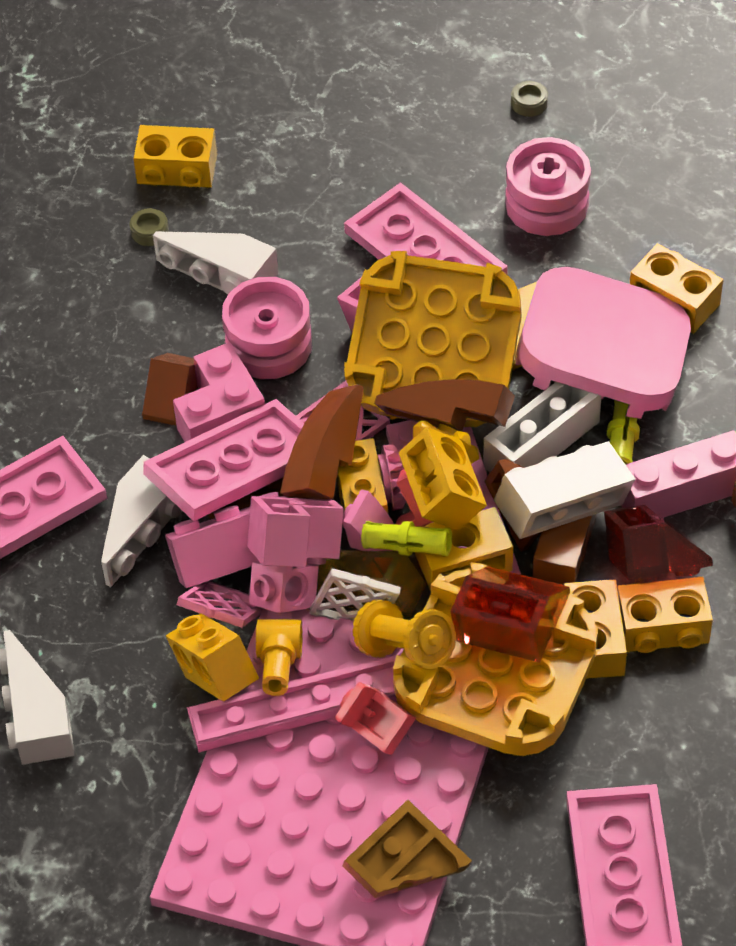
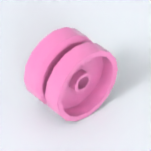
(547, 186)
(268, 326)

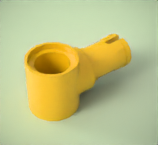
(278, 647)

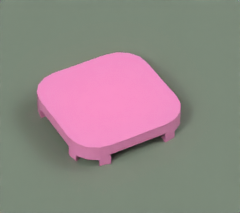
(604, 339)

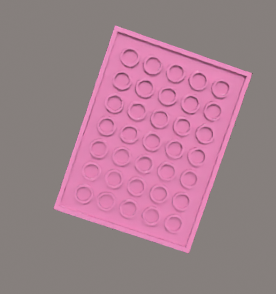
(288, 807)

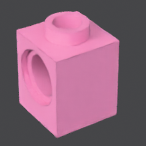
(283, 590)

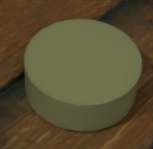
(529, 98)
(145, 224)

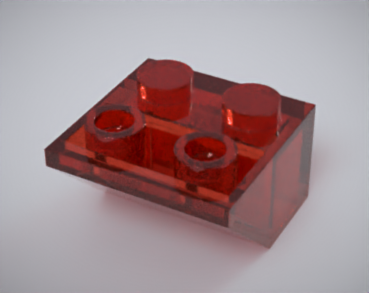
(649, 546)
(508, 612)

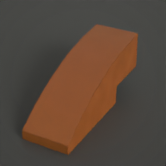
(449, 402)
(324, 445)
(562, 551)

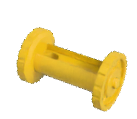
(426, 637)

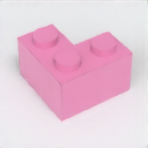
(223, 393)
(294, 531)

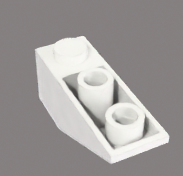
(216, 258)
(135, 521)
(38, 707)

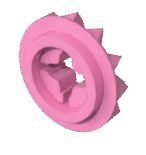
(390, 470)

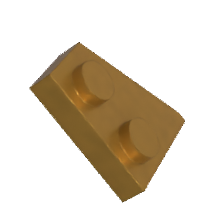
(404, 854)

